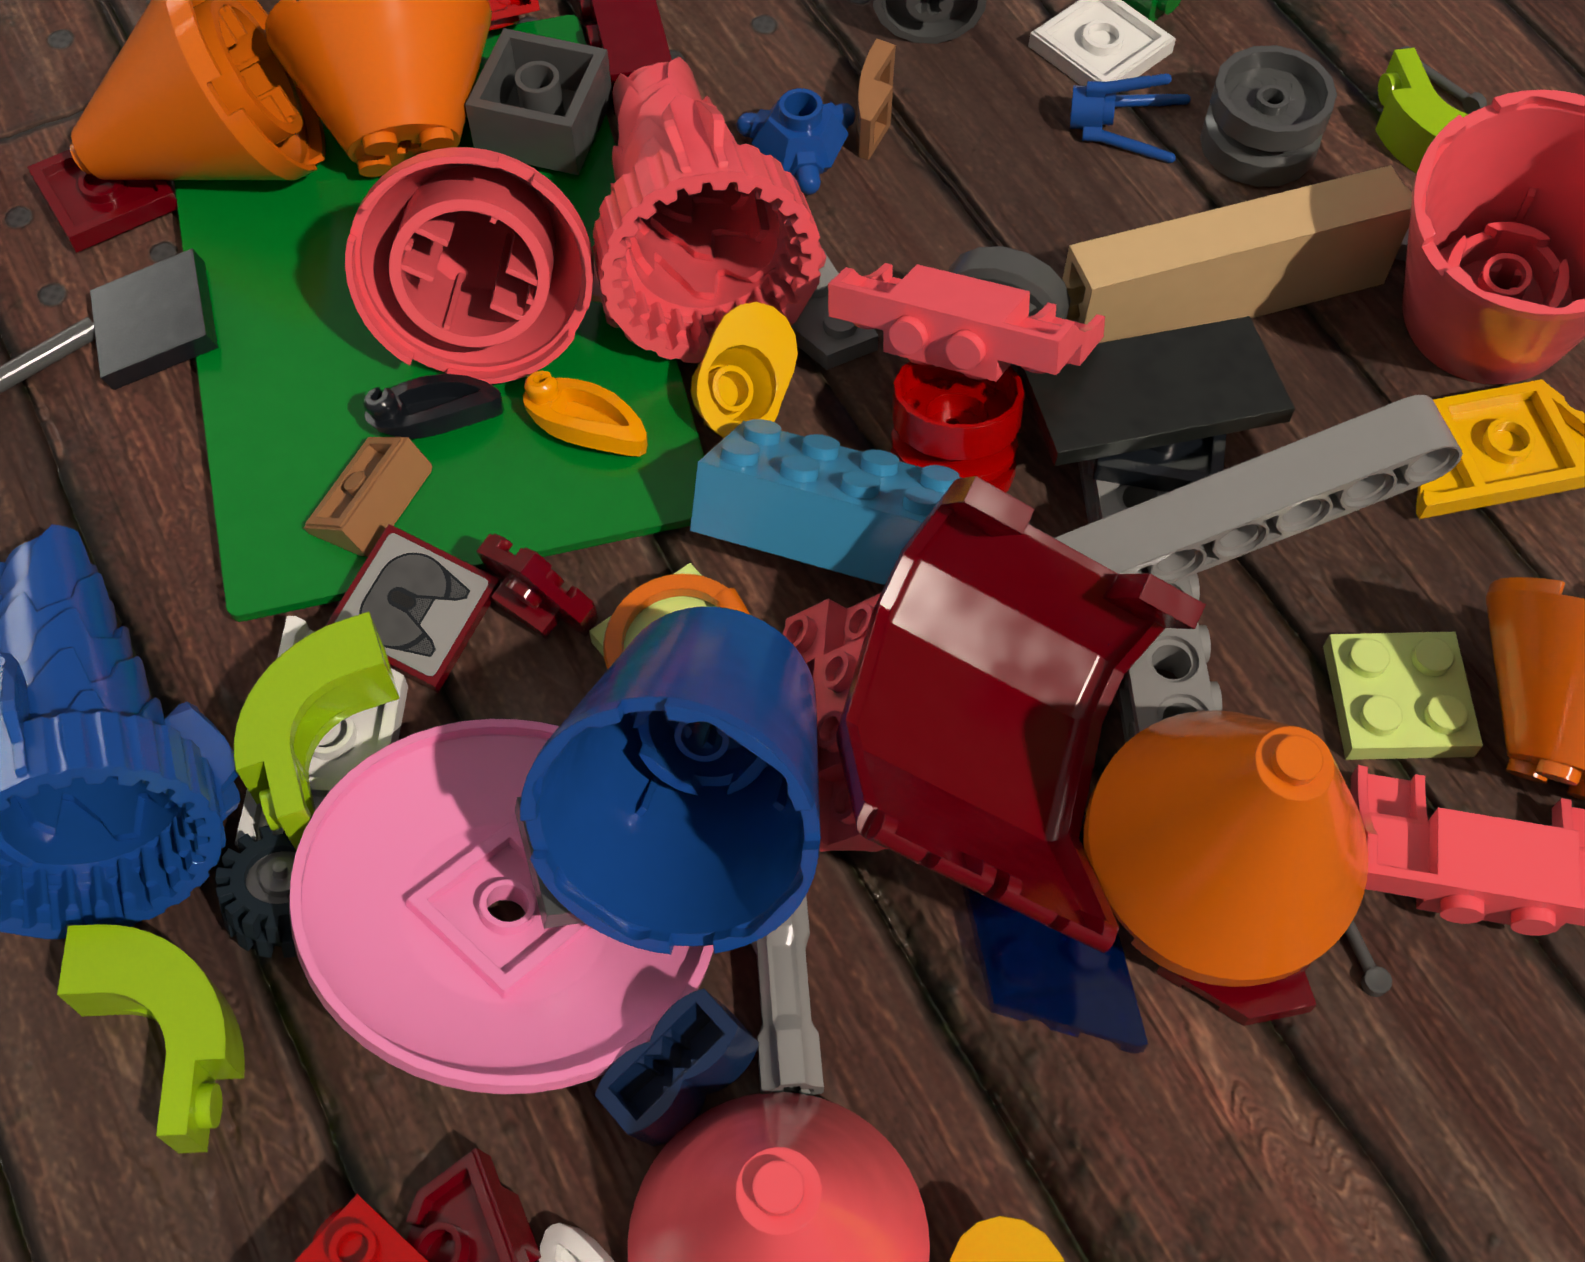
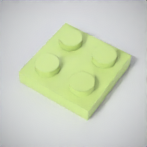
(1401, 696)

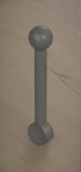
(1470, 102)
(1375, 979)

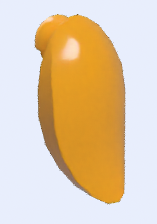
(584, 414)

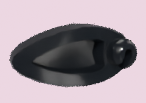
(431, 405)

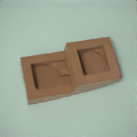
(875, 97)

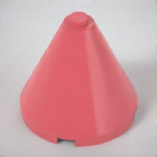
(470, 264)
(778, 1185)

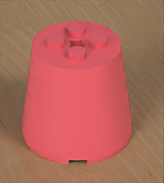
(1500, 239)

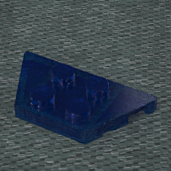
(1053, 978)

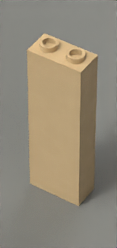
(1242, 257)

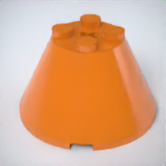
(383, 71)
(1540, 678)

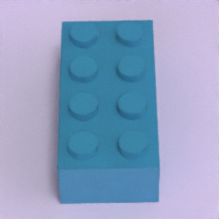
(814, 499)

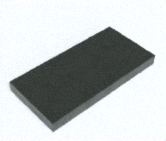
(1158, 392)

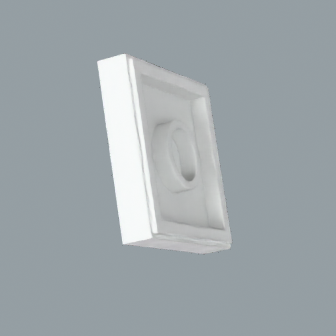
(1101, 41)

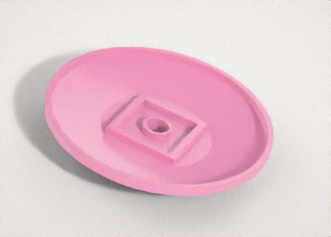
(402, 935)

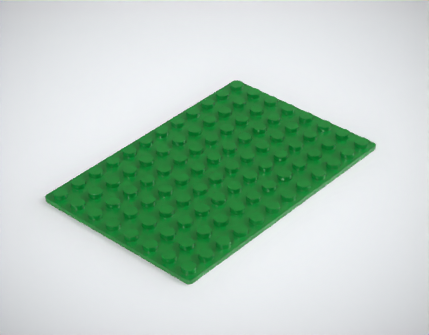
(299, 361)

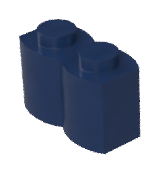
(666, 1081)

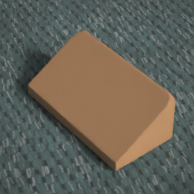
(370, 494)

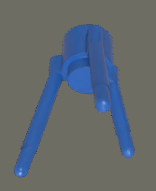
(1096, 105)

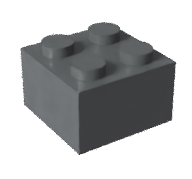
(540, 100)

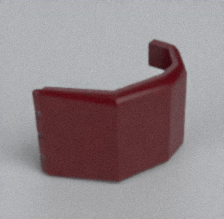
(989, 704)

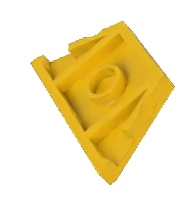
(1513, 445)

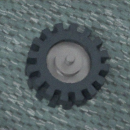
(256, 892)

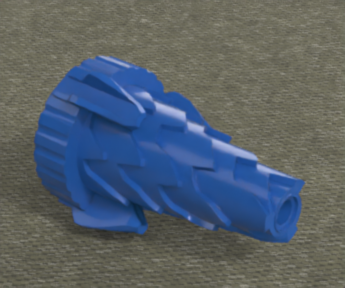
(98, 793)

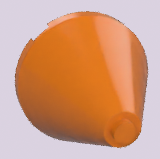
(198, 102)
(1227, 846)

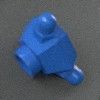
(800, 134)

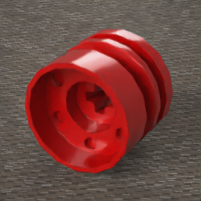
(958, 422)

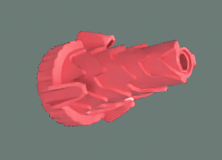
(694, 220)

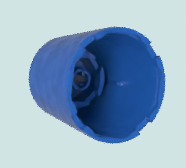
(684, 787)

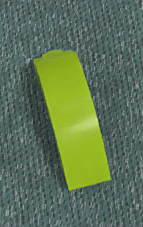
(1411, 109)
(297, 704)
(147, 976)

